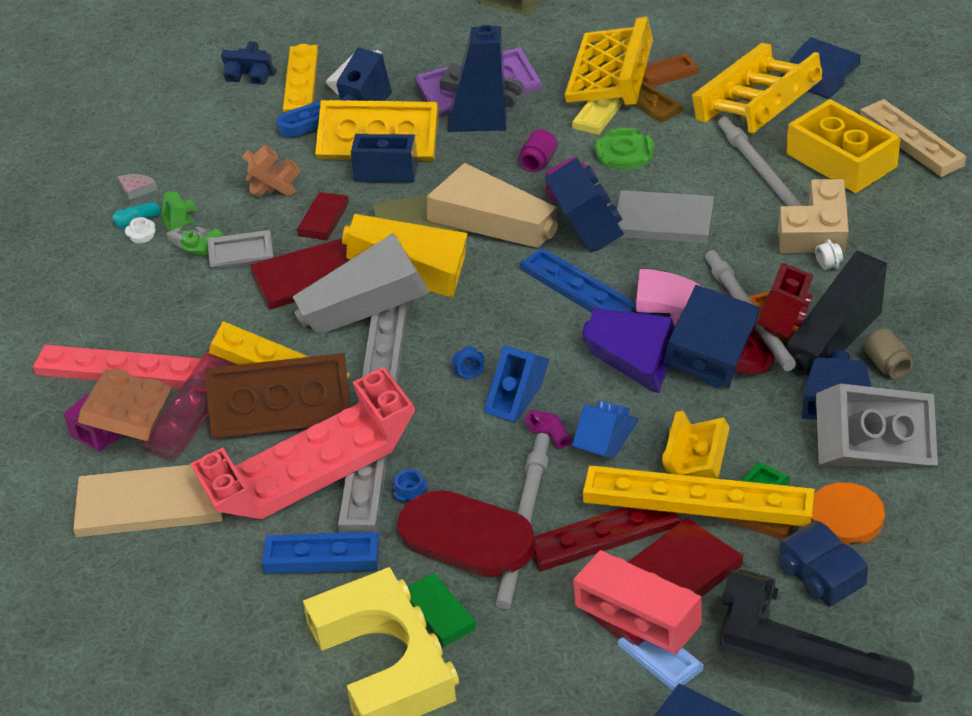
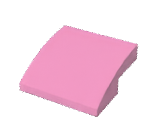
(663, 293)

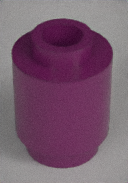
(538, 150)

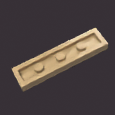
(915, 138)

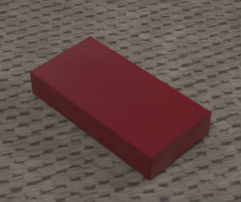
(323, 216)

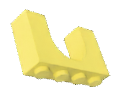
(383, 605)

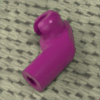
(548, 424)

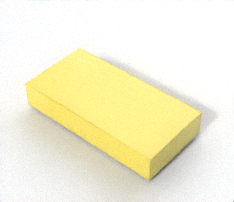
(596, 114)

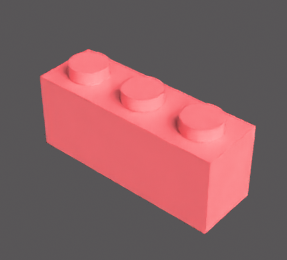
(638, 601)

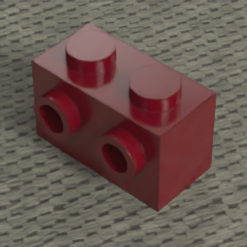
(786, 301)

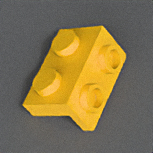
(695, 447)

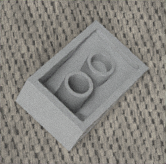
(875, 427)

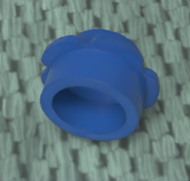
(475, 366)
(405, 480)

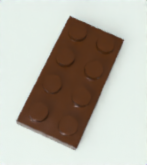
(276, 394)

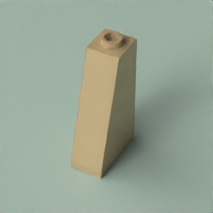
(491, 208)

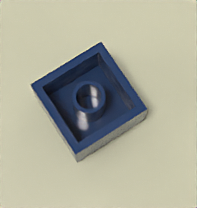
(586, 204)

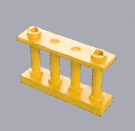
(752, 70)

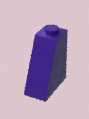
(631, 343)

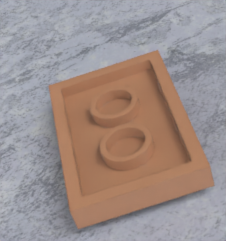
(125, 404)

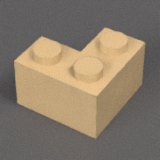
(825, 218)

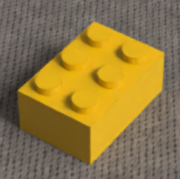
(843, 145)

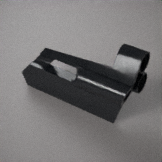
(752, 634)

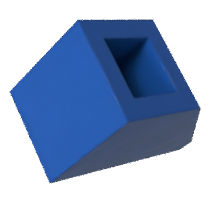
(604, 428)

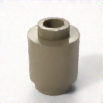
(888, 353)

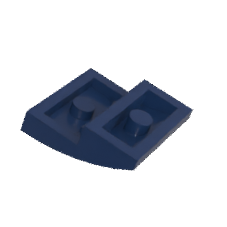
(835, 65)

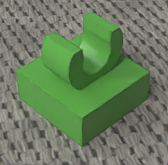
(175, 210)

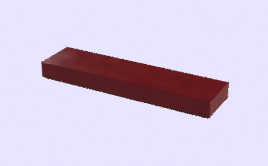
(598, 534)

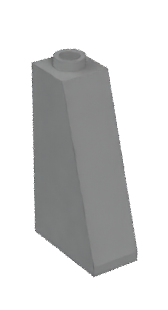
(361, 288)

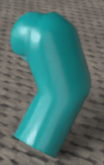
(123, 217)

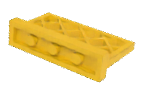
(631, 64)

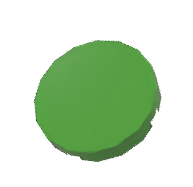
(624, 149)

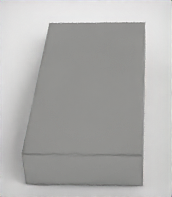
(239, 249)

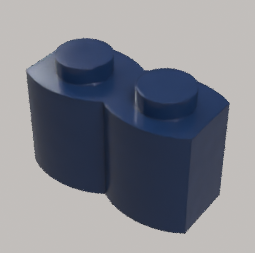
(823, 563)

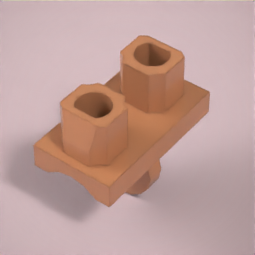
(267, 177)

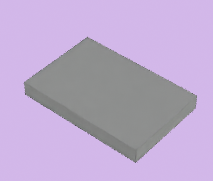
(665, 216)

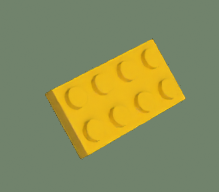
(344, 119)

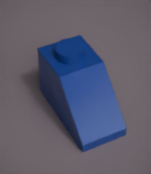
(515, 383)

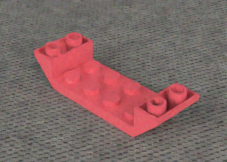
(311, 457)

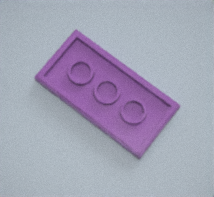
(515, 66)

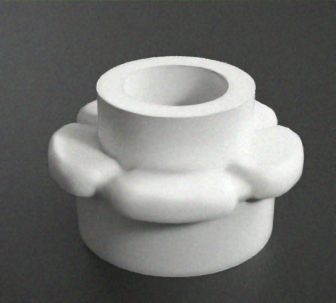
(140, 230)
(829, 255)

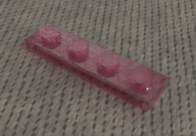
(184, 413)

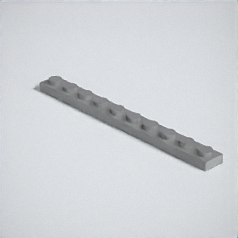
(365, 486)

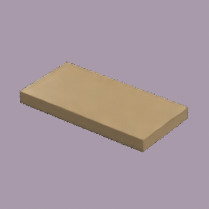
(141, 501)

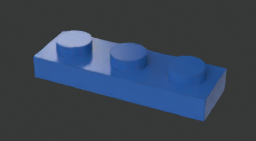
(321, 552)

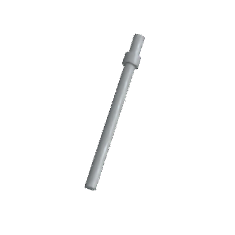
(739, 139)
(725, 274)
(535, 467)

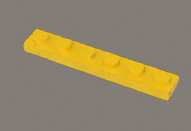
(699, 495)

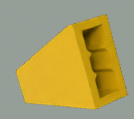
(433, 251)

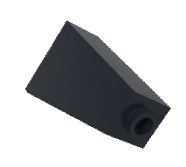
(841, 312)

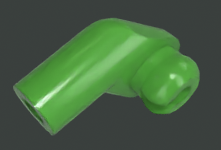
(197, 245)

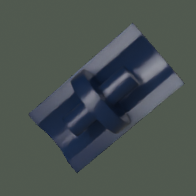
(250, 61)

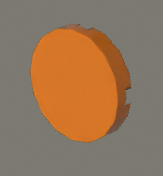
(849, 511)

